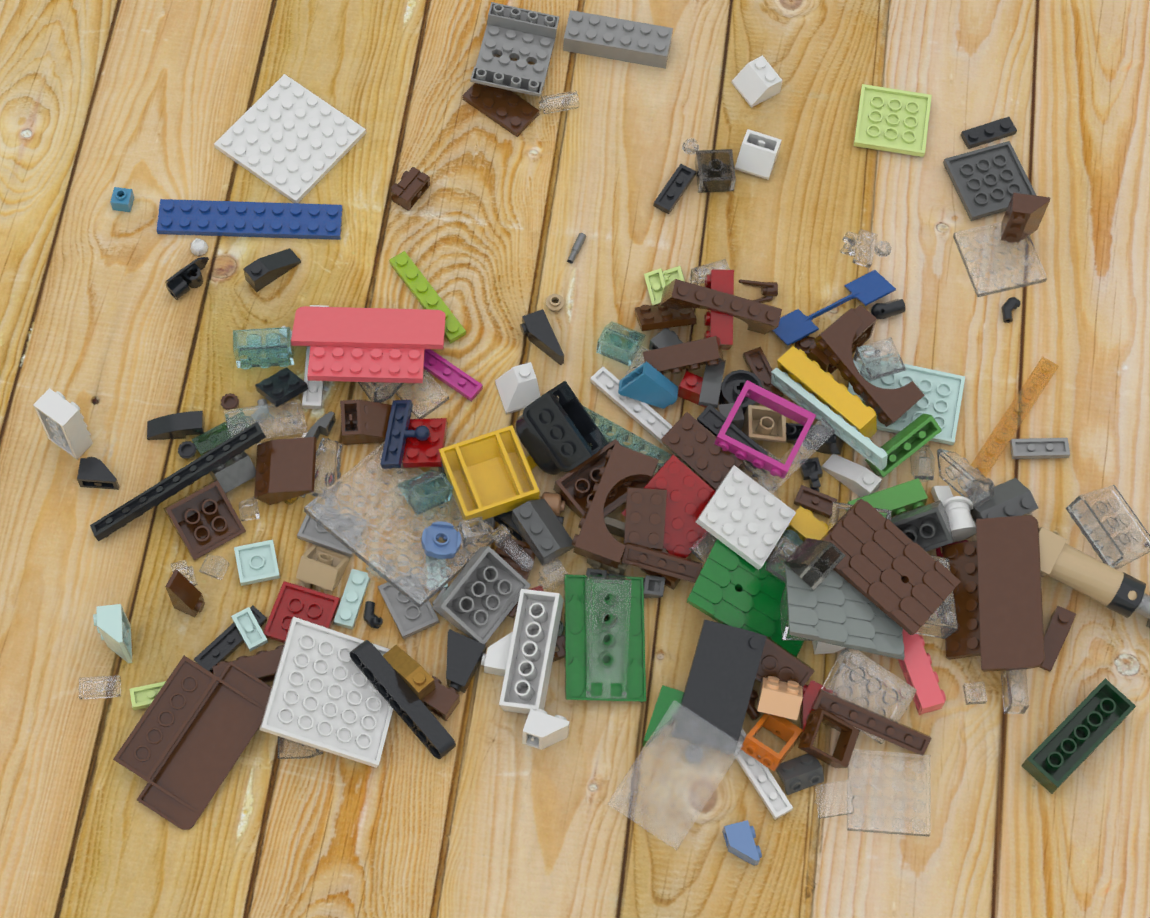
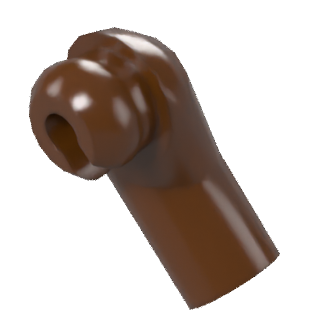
(751, 710)

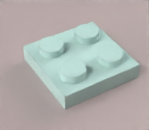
(256, 562)

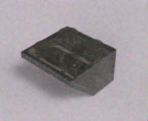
(814, 561)

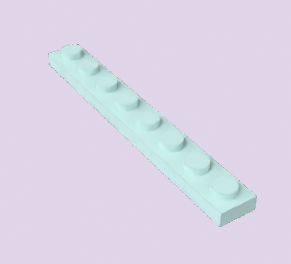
(842, 429)

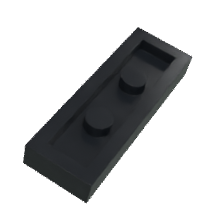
(988, 132)
(674, 188)

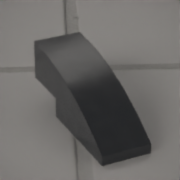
(176, 426)

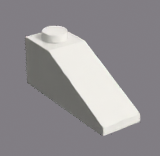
(852, 475)

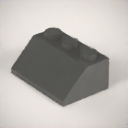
(1009, 500)
(926, 526)
(542, 530)

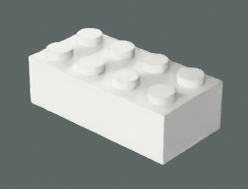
(63, 423)

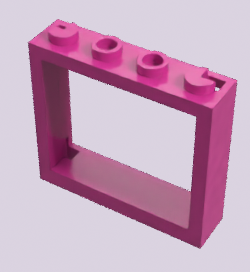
(776, 404)

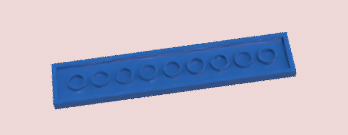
(250, 219)

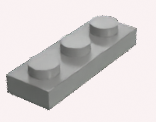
(1039, 448)

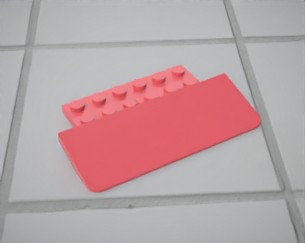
(367, 342)

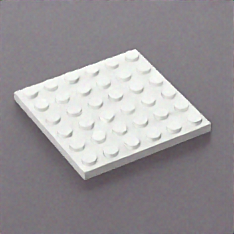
(290, 139)
(325, 697)

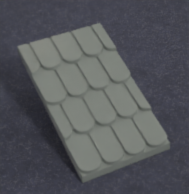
(837, 616)

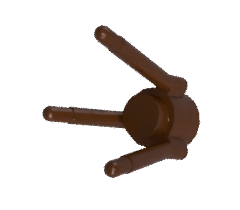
(769, 289)

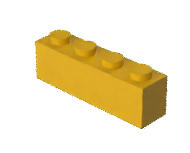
(807, 525)

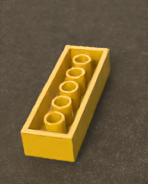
(828, 391)

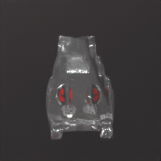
(326, 466)

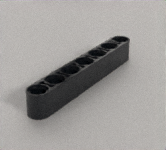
(402, 699)

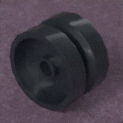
(733, 385)

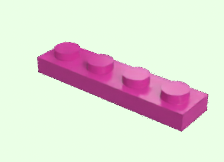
(451, 375)

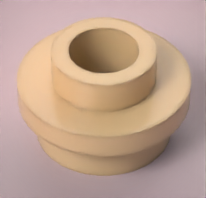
(555, 307)

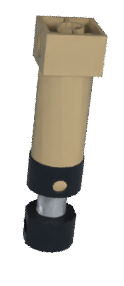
(1092, 577)

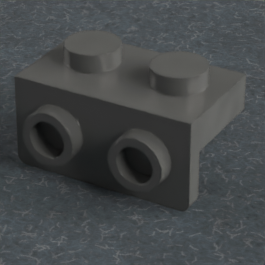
(800, 773)

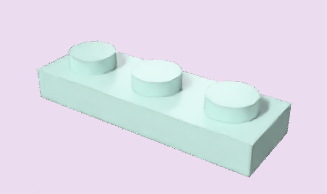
(352, 599)

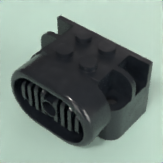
(559, 431)

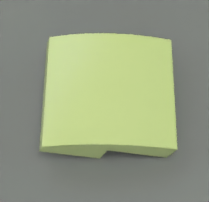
(658, 279)

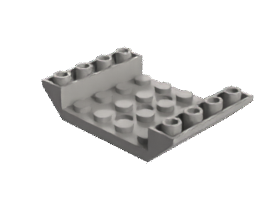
(516, 35)

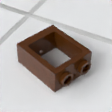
(845, 743)

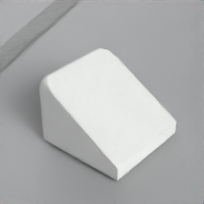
(941, 493)

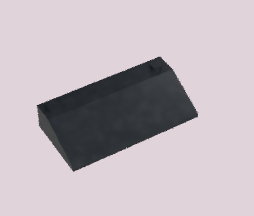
(723, 675)

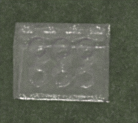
(1110, 526)
(869, 686)

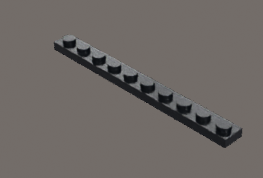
(177, 481)

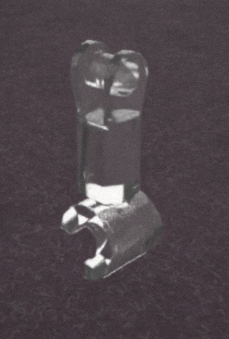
(503, 537)

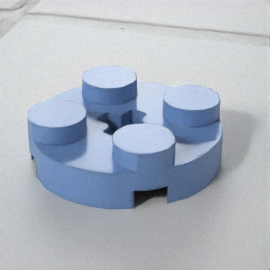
(441, 550)

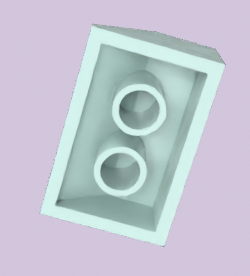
(114, 629)

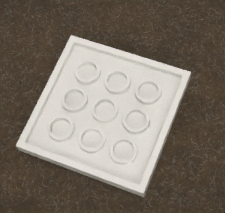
(746, 517)

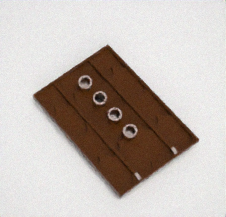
(889, 567)

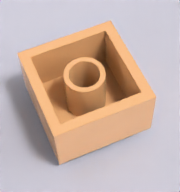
(780, 697)

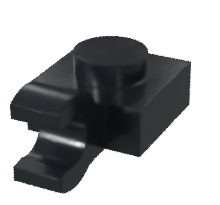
(812, 471)

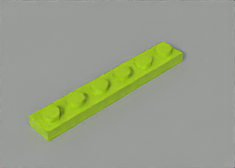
(426, 294)

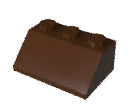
(1023, 216)

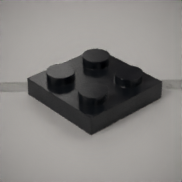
(281, 387)

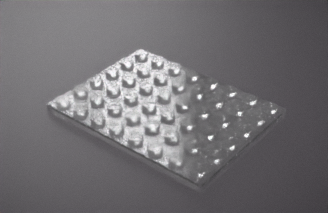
(383, 530)

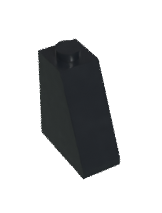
(462, 660)

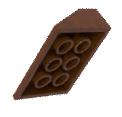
(578, 484)

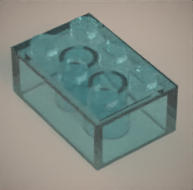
(263, 347)

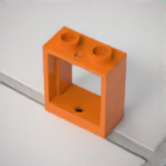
(780, 727)

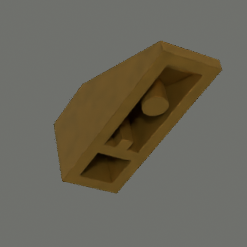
(410, 671)

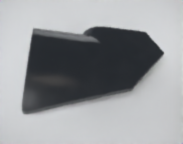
(187, 277)

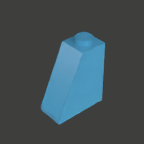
(649, 386)

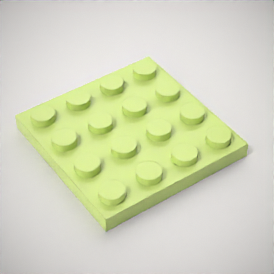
(892, 120)

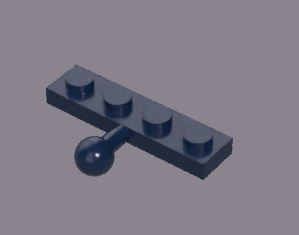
(398, 432)

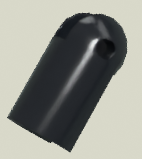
(888, 309)

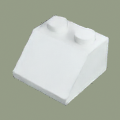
(757, 82)

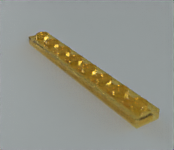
(1014, 416)

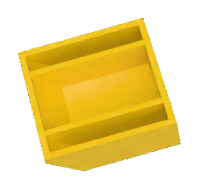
(489, 474)

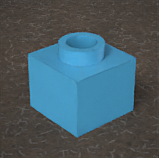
(122, 199)

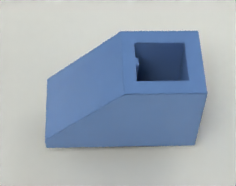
(741, 843)

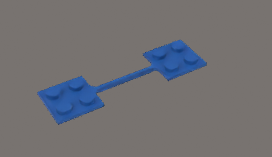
(865, 289)

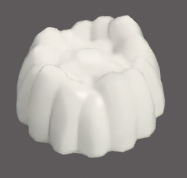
(198, 247)

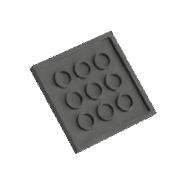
(987, 179)

